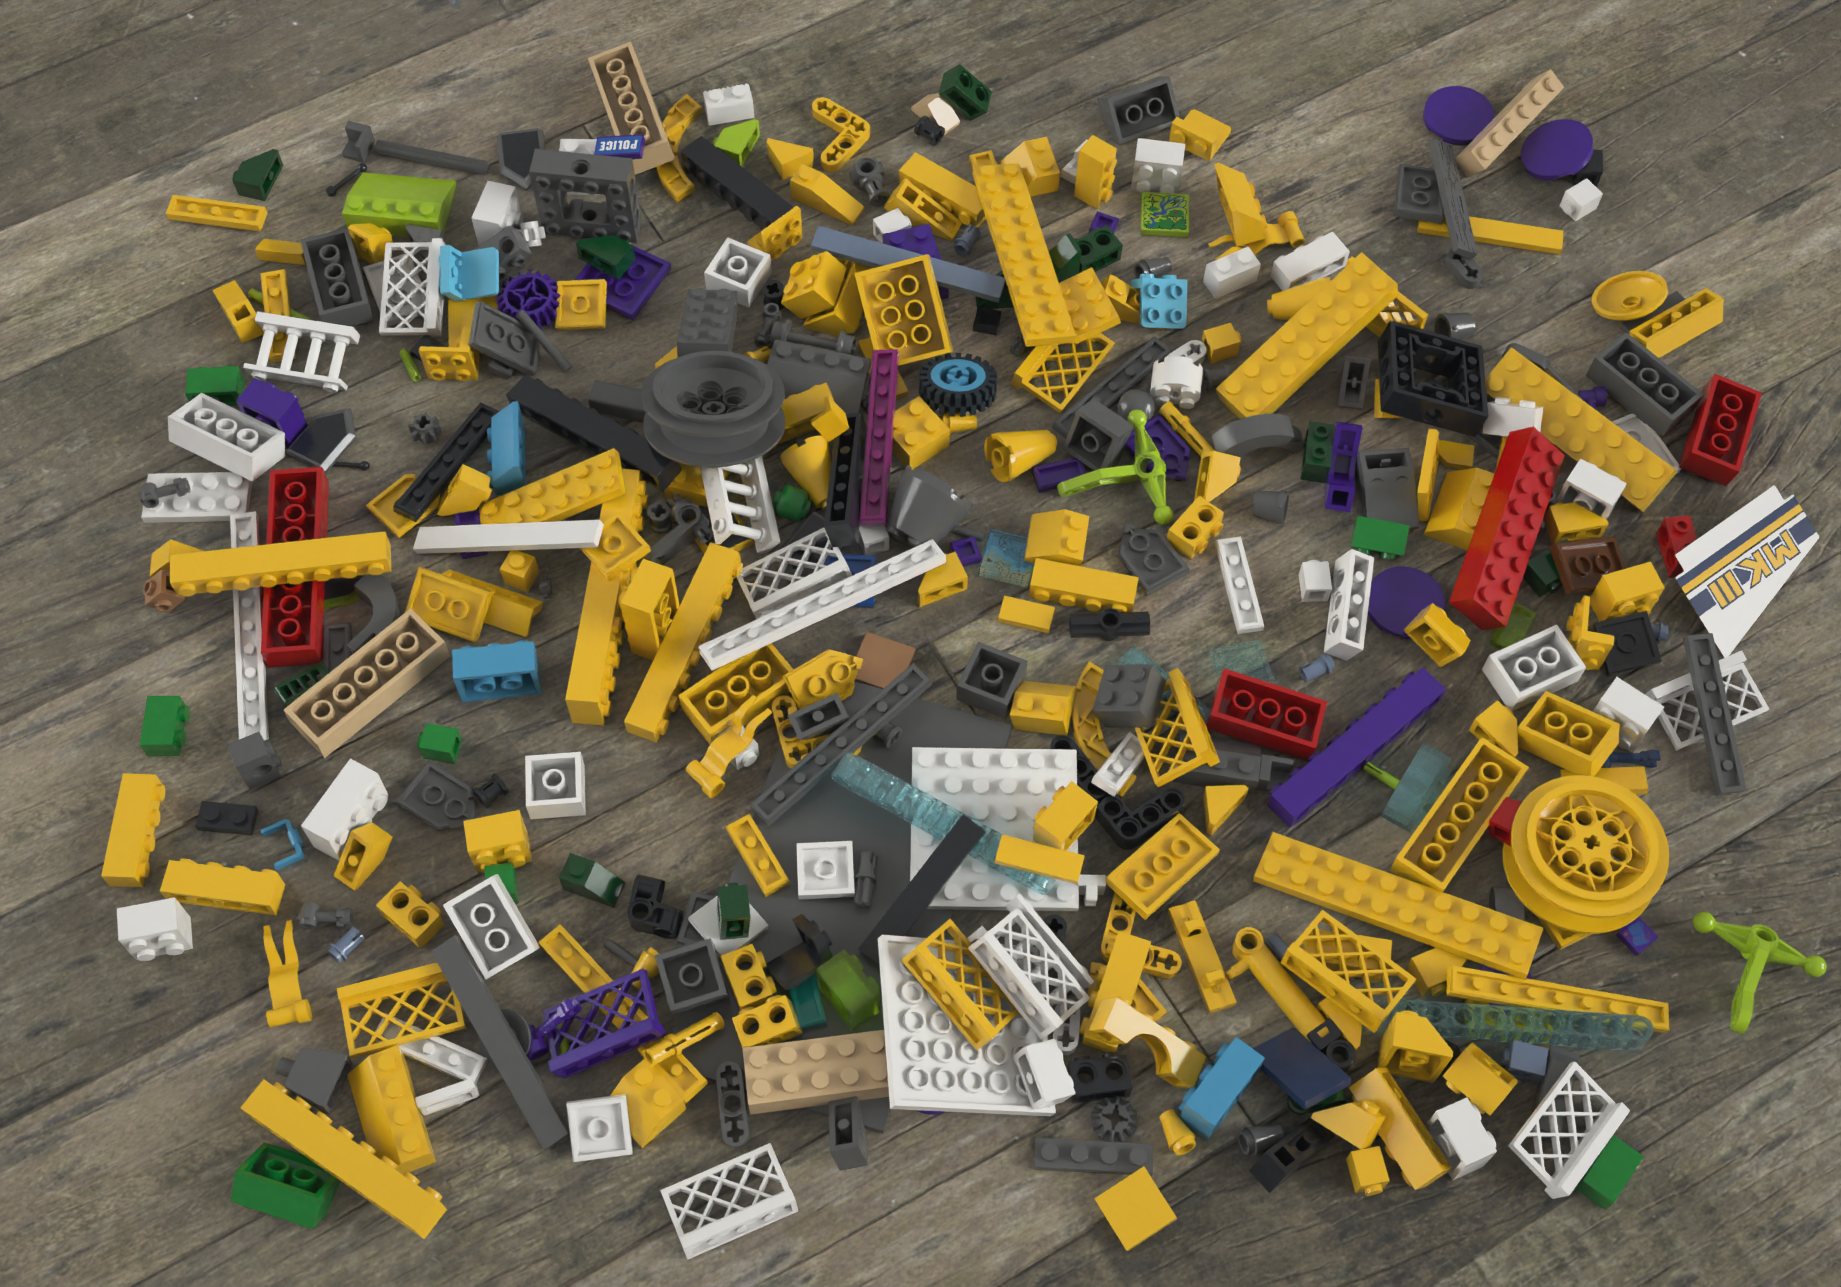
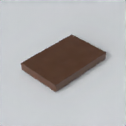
(1585, 562)

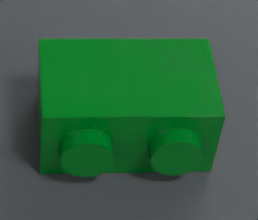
(216, 382)
(1379, 536)
(164, 726)
(1609, 1172)

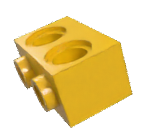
(1191, 525)
(407, 917)
(743, 980)
(768, 1030)

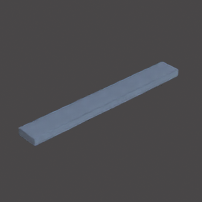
(879, 254)

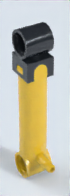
(1289, 996)

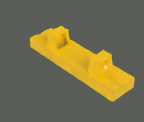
(1202, 957)

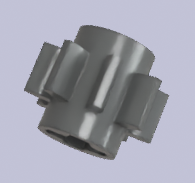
(425, 428)

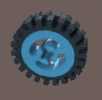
(958, 384)

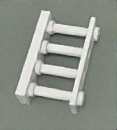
(296, 328)
(758, 507)
(1078, 971)

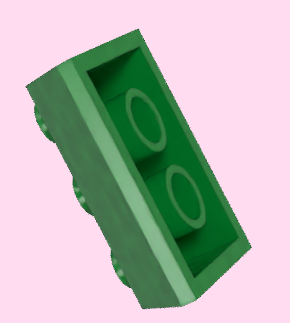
(284, 1186)

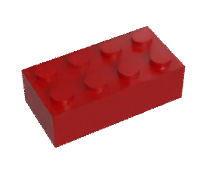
(1720, 430)
(1266, 714)

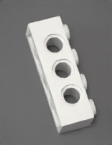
(1349, 605)

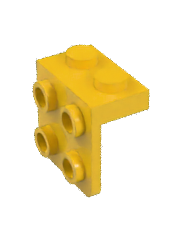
(1199, 134)
(1589, 645)

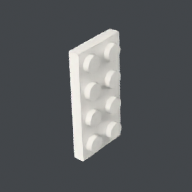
(211, 498)

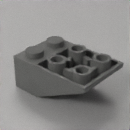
(1387, 485)

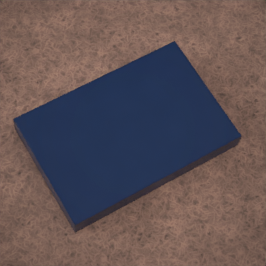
(1301, 1068)

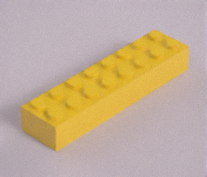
(1308, 339)
(1581, 429)

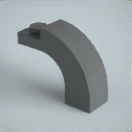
(1258, 432)
(379, 595)

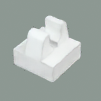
(1090, 887)

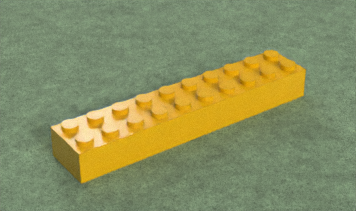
(602, 619)

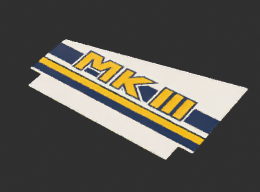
(1744, 564)

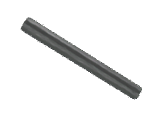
(431, 157)

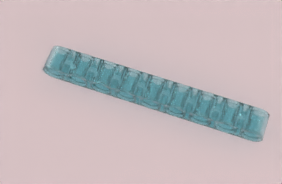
(925, 813)
(1533, 1020)

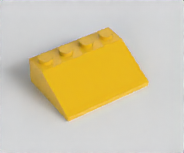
(905, 309)

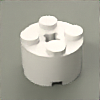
(1176, 382)

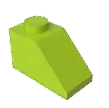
(738, 140)

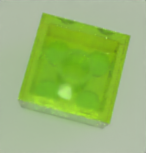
(849, 989)

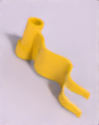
(1283, 232)
(724, 749)
(284, 982)

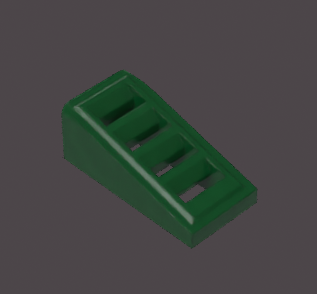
(292, 684)

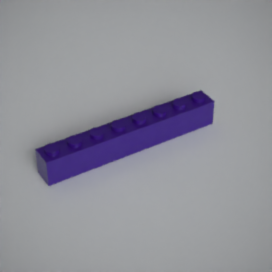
(1355, 747)

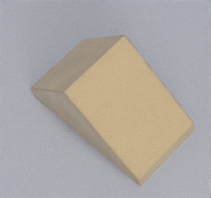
(938, 110)

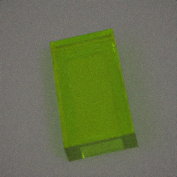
(1516, 628)

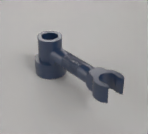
(1643, 758)

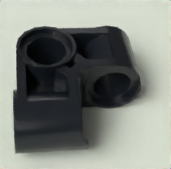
(646, 897)

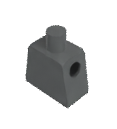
(316, 1076)

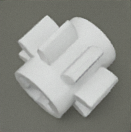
(532, 233)

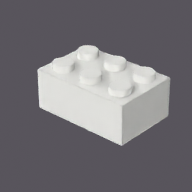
(1532, 667)
(345, 806)
(491, 926)

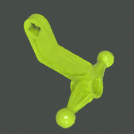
(1144, 453)
(1758, 946)

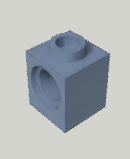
(1525, 1061)

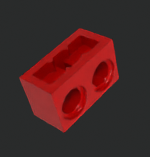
(1672, 537)

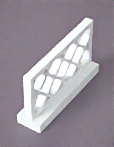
(433, 298)
(799, 586)
(1681, 686)
(1017, 983)
(1582, 1151)
(732, 1224)

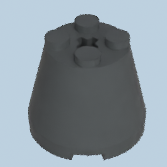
(924, 508)

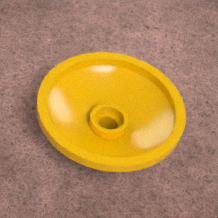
(1629, 295)

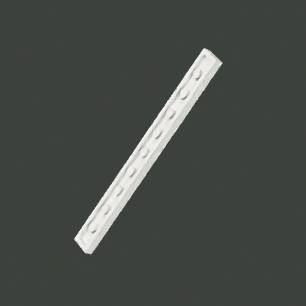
(821, 604)
(248, 632)

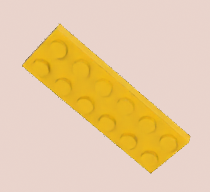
(560, 493)

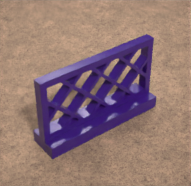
(614, 1044)

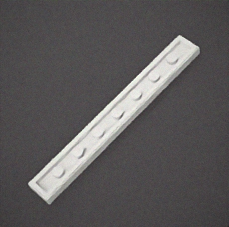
(509, 536)

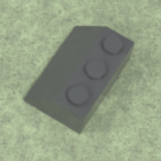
(1139, 109)
(1237, 765)

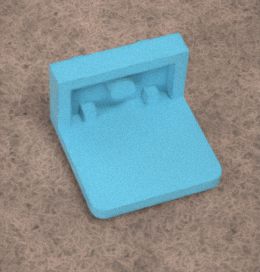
(468, 273)
(1162, 301)

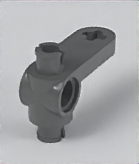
(683, 534)

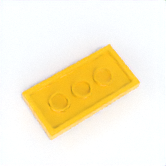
(1162, 866)

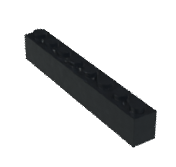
(592, 430)

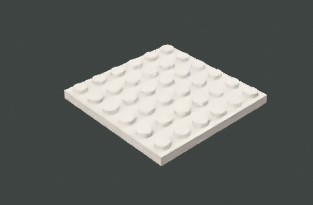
(1003, 793)
(930, 1058)

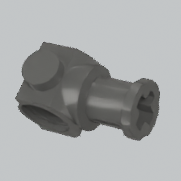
(868, 177)

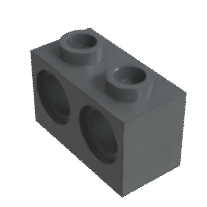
(504, 242)

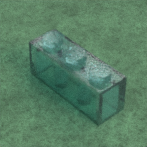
(1417, 788)

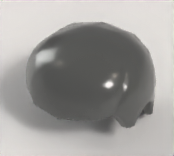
(1134, 400)

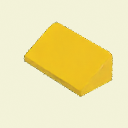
(280, 251)

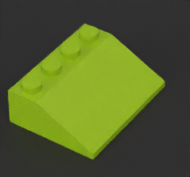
(399, 201)

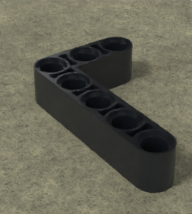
(1124, 819)

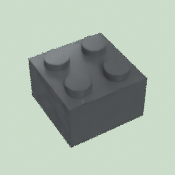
(1097, 436)
(991, 680)
(1129, 695)
(692, 976)

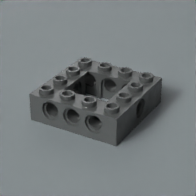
(561, 172)

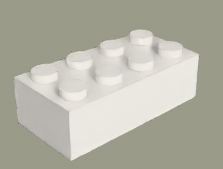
(226, 436)

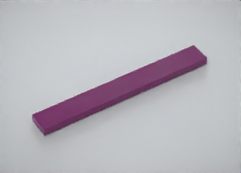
(879, 438)

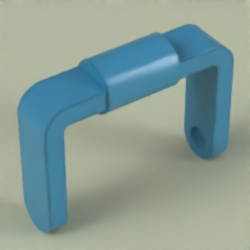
(294, 838)

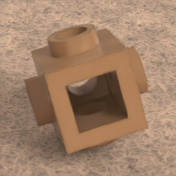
(160, 593)

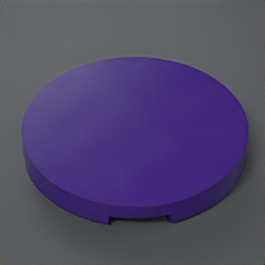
(1457, 114)
(1557, 149)
(1400, 596)

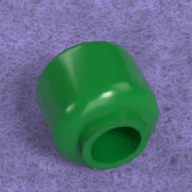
(791, 502)

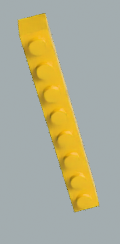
(280, 563)
(681, 643)
(344, 1158)

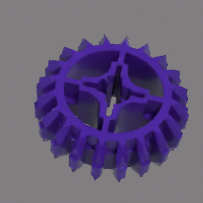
(525, 295)

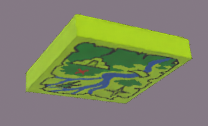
(1164, 214)

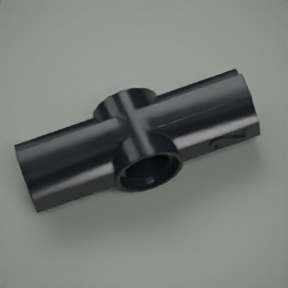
(1094, 624)

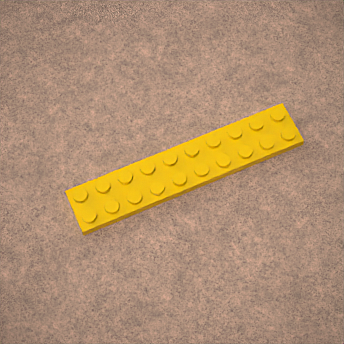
(1023, 255)
(1399, 905)

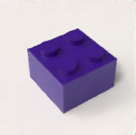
(274, 408)

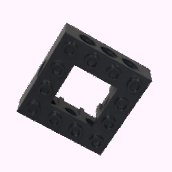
(1460, 407)

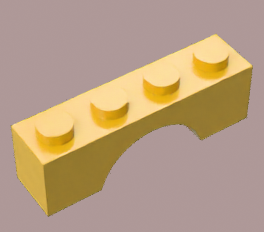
(1175, 1059)

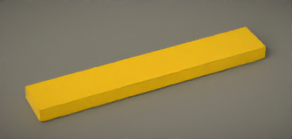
(1503, 234)

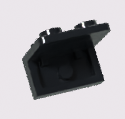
(802, 960)

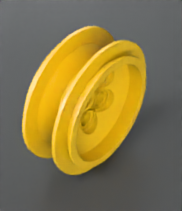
(1571, 894)

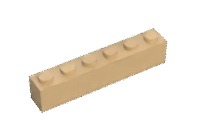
(1509, 123)

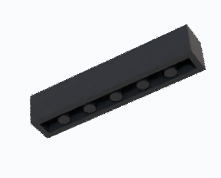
(733, 183)
(846, 483)

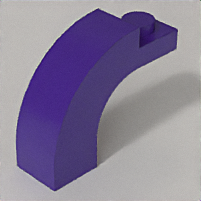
(1340, 480)

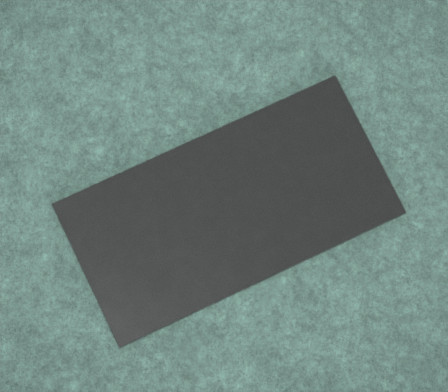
(833, 815)

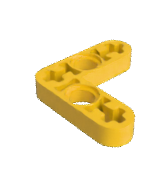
(846, 131)
(793, 745)
(1163, 954)

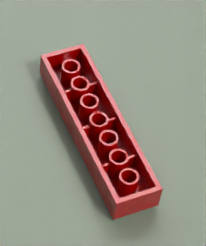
(1507, 529)
(295, 611)

